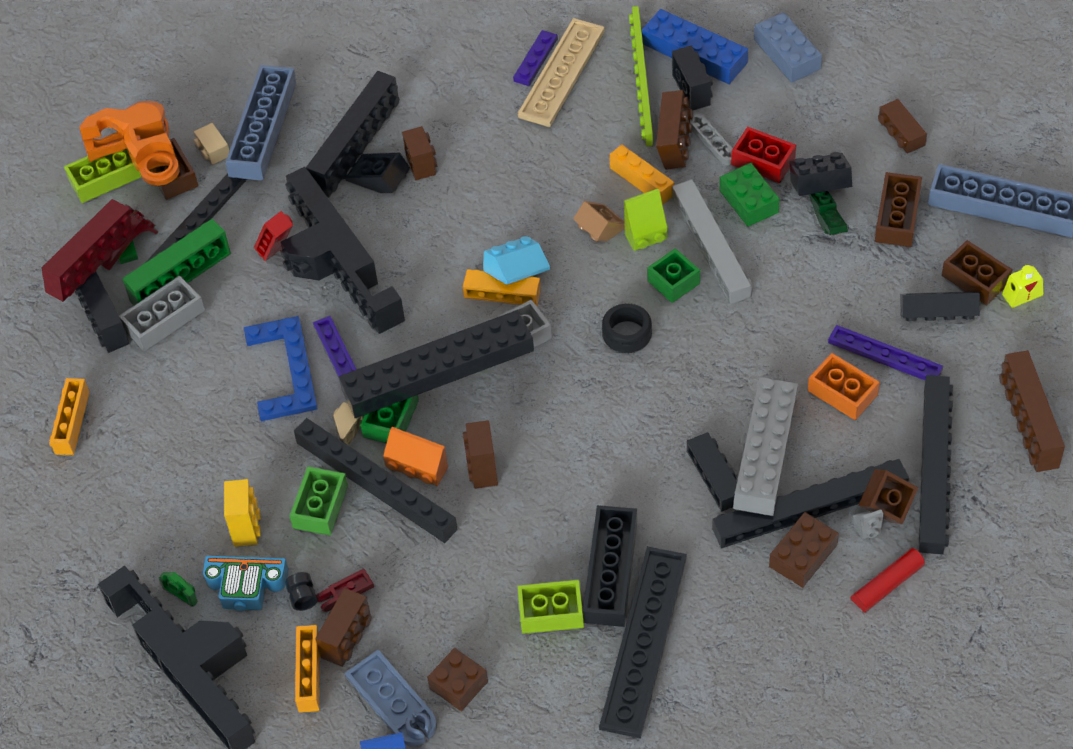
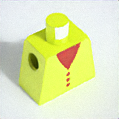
(1023, 286)

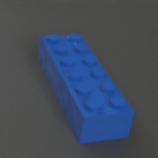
(720, 55)

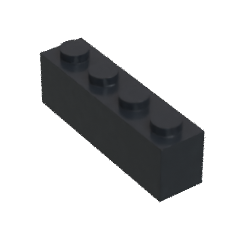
(939, 305)
(713, 469)

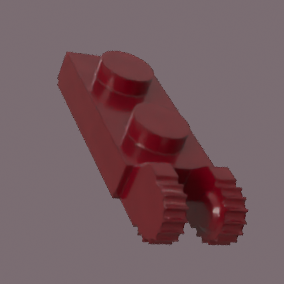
(357, 582)

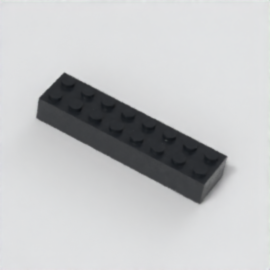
(354, 132)

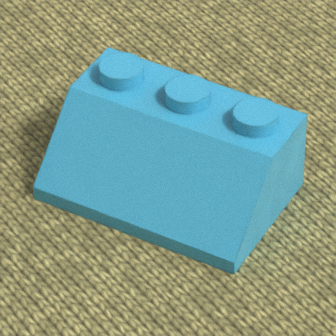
(515, 260)

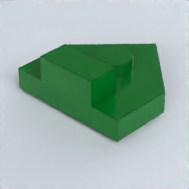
(178, 587)

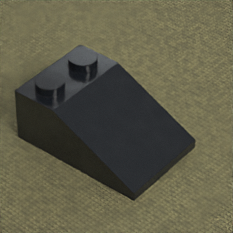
(379, 171)

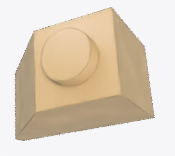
(346, 424)

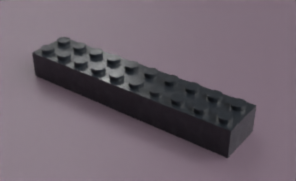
(436, 363)

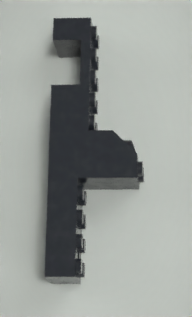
(333, 248)
(186, 657)

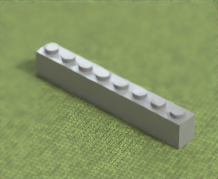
(712, 242)

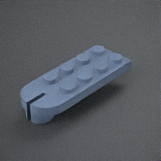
(392, 699)

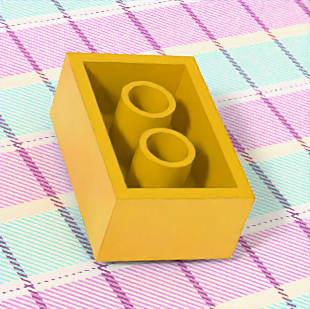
(241, 512)

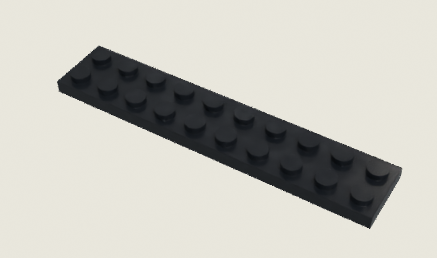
(643, 643)

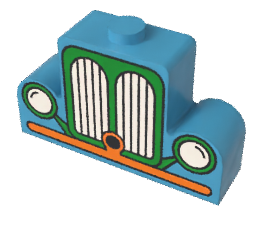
(244, 579)

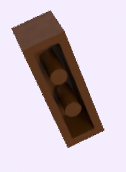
(902, 126)

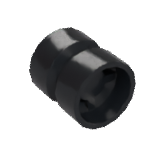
(301, 591)

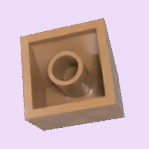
(599, 221)

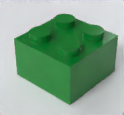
(673, 275)

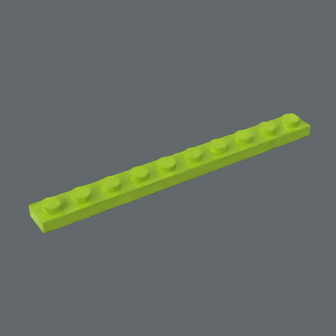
(641, 80)

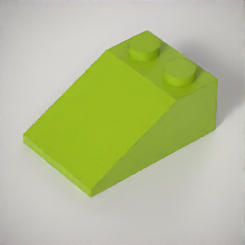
(645, 220)

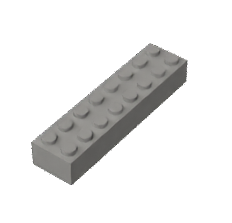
(765, 446)

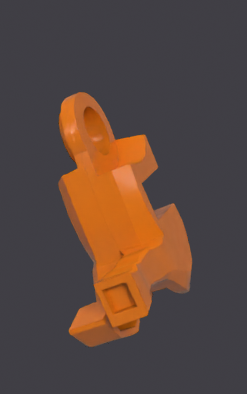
(141, 131)

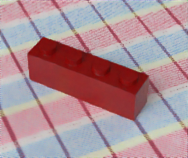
(272, 234)

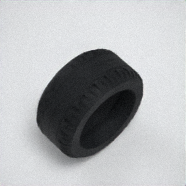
(624, 313)

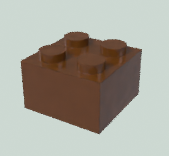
(419, 153)
(888, 494)
(457, 679)

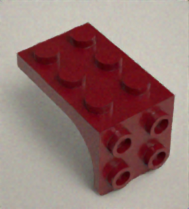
(139, 225)

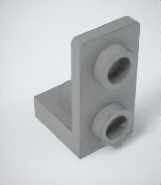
(868, 523)

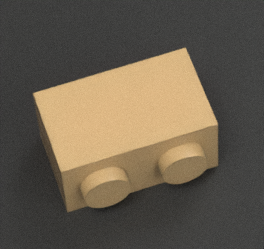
(211, 144)

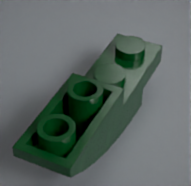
(827, 213)

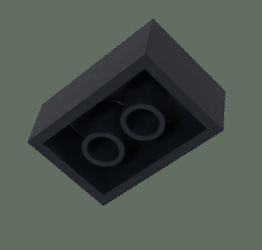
(692, 77)
(820, 173)

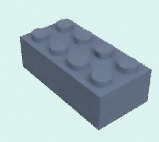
(787, 47)

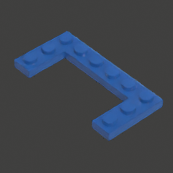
(304, 396)

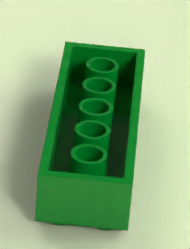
(185, 258)

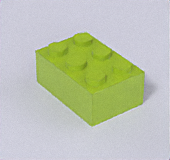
(550, 606)

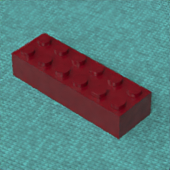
(87, 250)

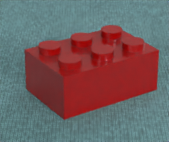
(765, 152)

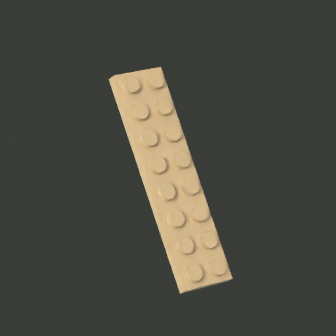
(561, 72)

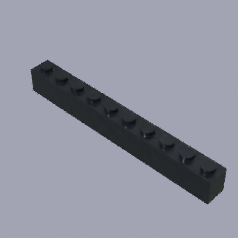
(934, 465)
(376, 480)
(815, 501)

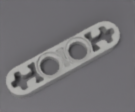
(709, 141)

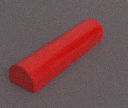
(888, 580)

